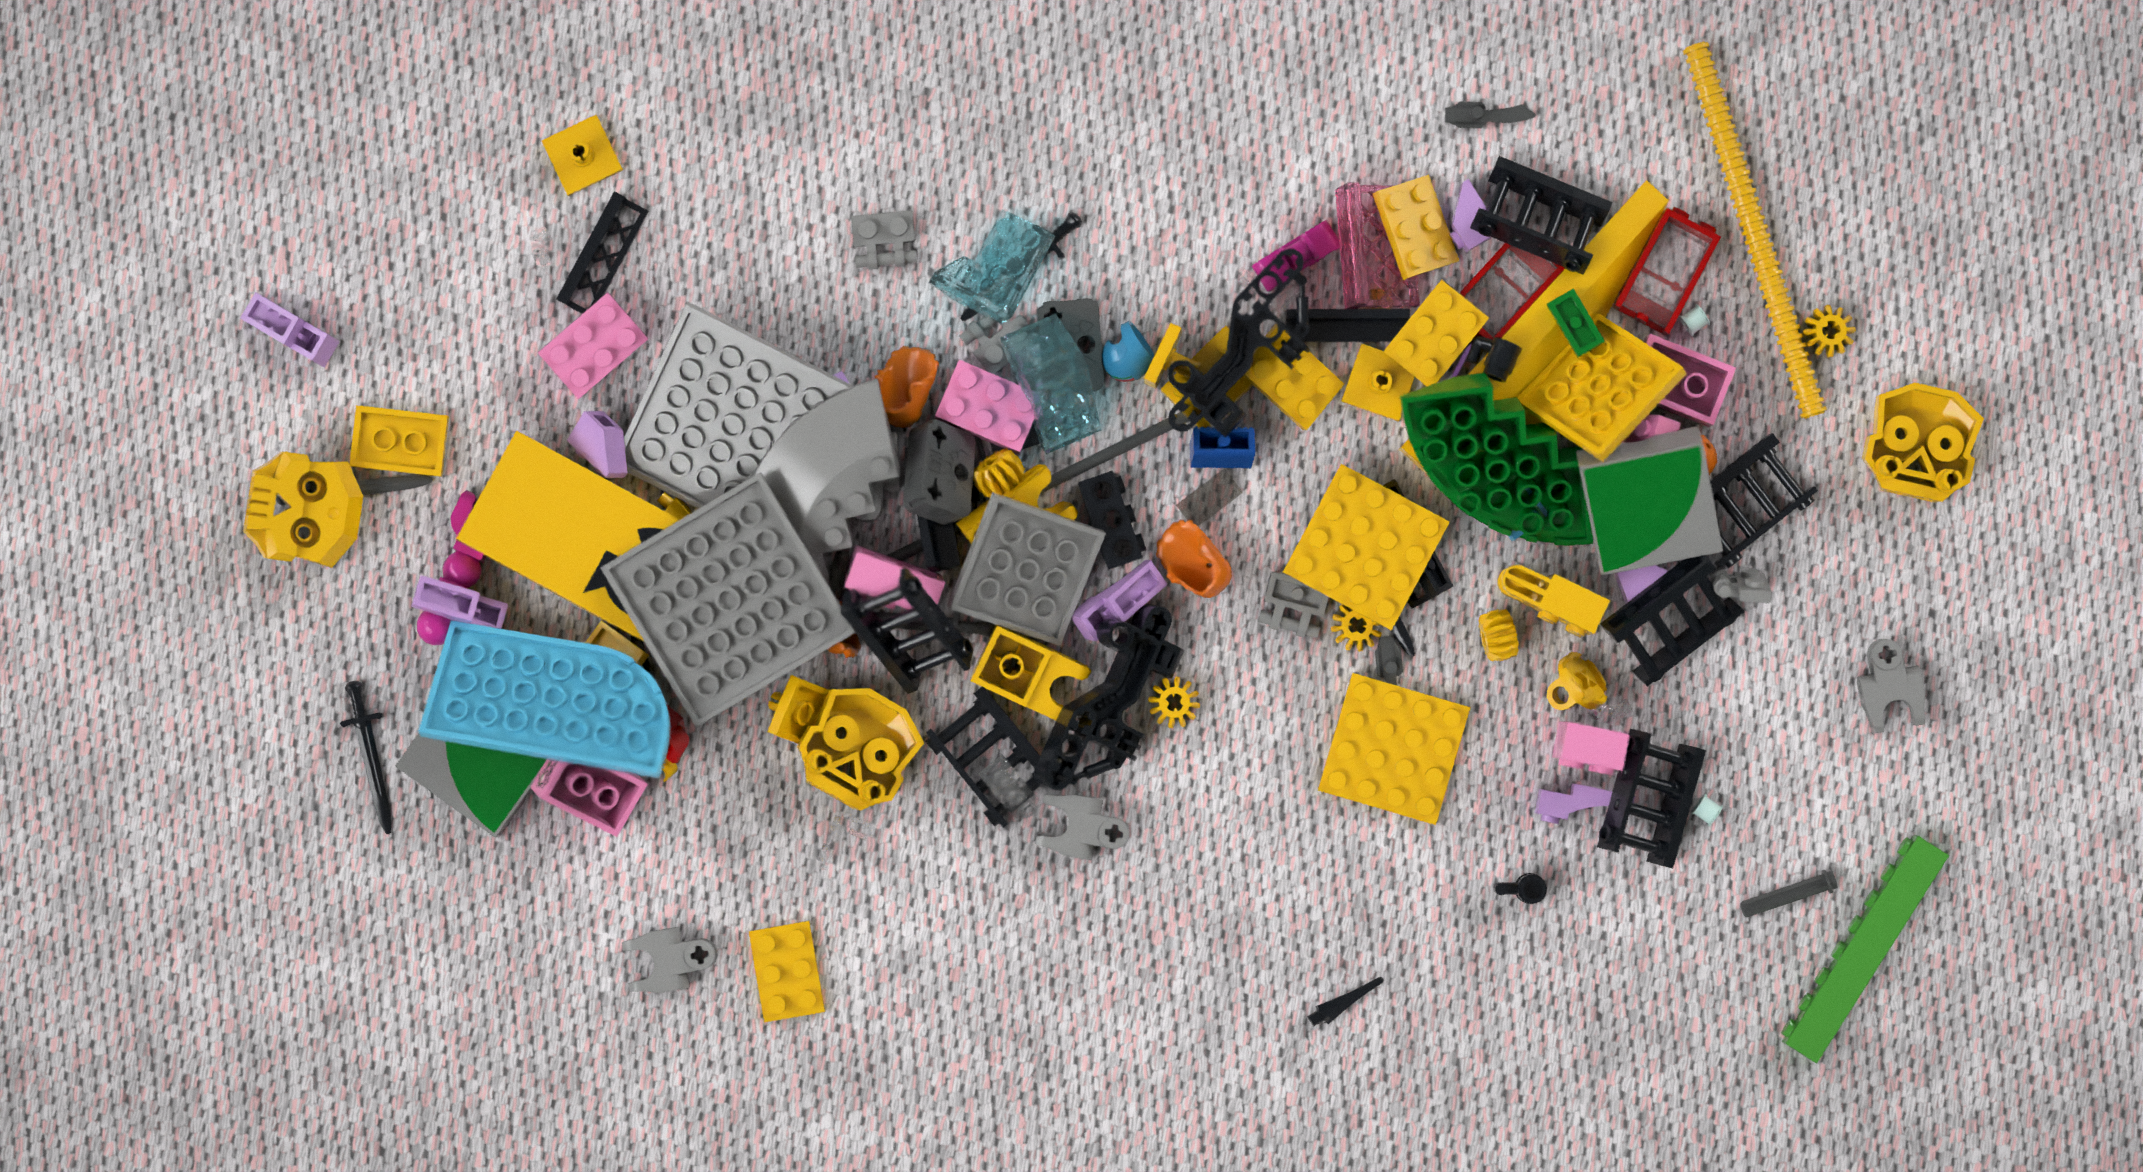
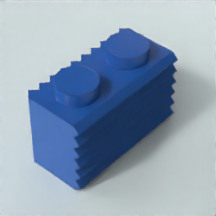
(1213, 450)

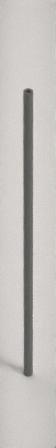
(1072, 471)

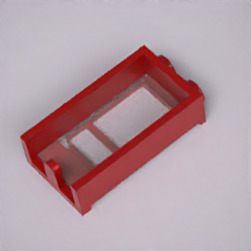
(1667, 270)
(1509, 287)

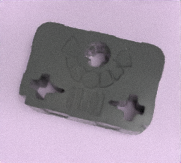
(1081, 321)
(939, 472)

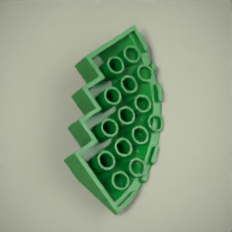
(1488, 456)

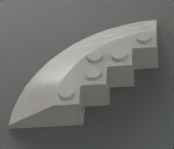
(827, 467)

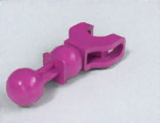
(459, 569)

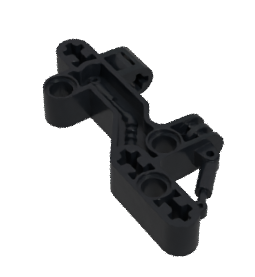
(1209, 390)
(1105, 704)

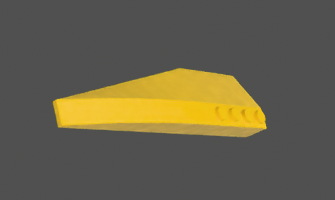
(1537, 332)

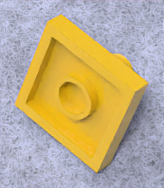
(582, 155)
(1166, 356)
(1377, 383)
(797, 708)

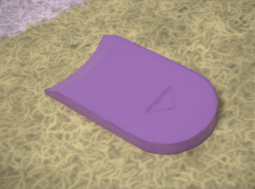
(1462, 359)

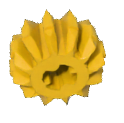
(1821, 322)
(998, 473)
(1498, 635)
(1355, 636)
(1184, 701)

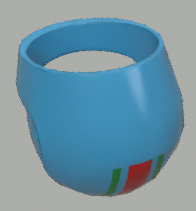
(1129, 357)

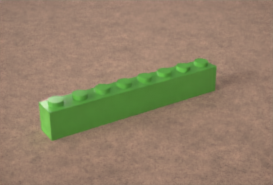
(1864, 948)

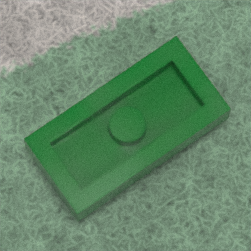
(1575, 323)

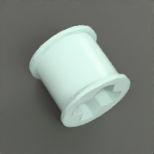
(1694, 319)
(1707, 810)

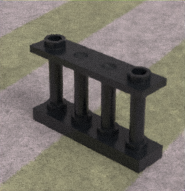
(1548, 191)
(1741, 471)
(1657, 597)
(892, 651)
(1002, 729)
(1675, 806)

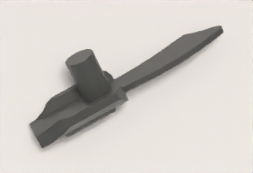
(1474, 115)
(1388, 659)

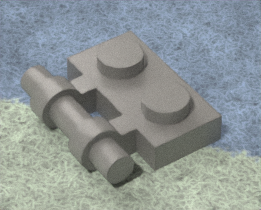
(881, 230)
(991, 351)
(1745, 585)
(1292, 594)

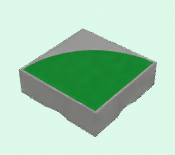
(1650, 502)
(473, 780)

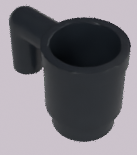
(1500, 358)
(1528, 888)

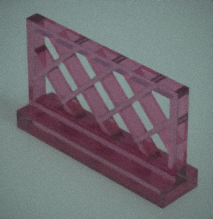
(1353, 252)

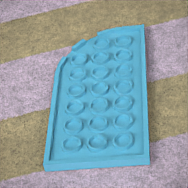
(547, 700)

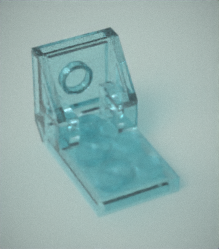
(1000, 271)
(1054, 382)

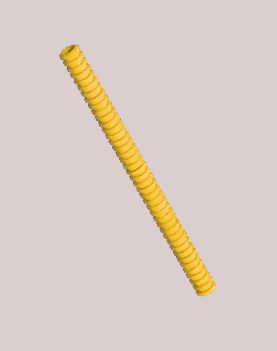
(1754, 229)

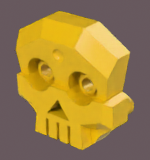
(1926, 417)
(328, 513)
(870, 726)

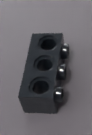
(1097, 510)

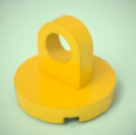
(1582, 682)

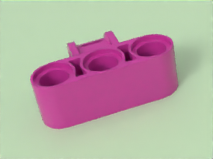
(1313, 247)

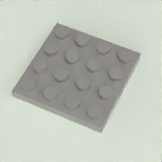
(1026, 569)

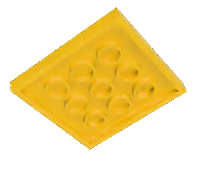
(1603, 392)
(1366, 547)
(1393, 748)

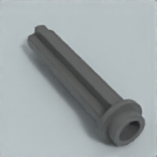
(1789, 894)

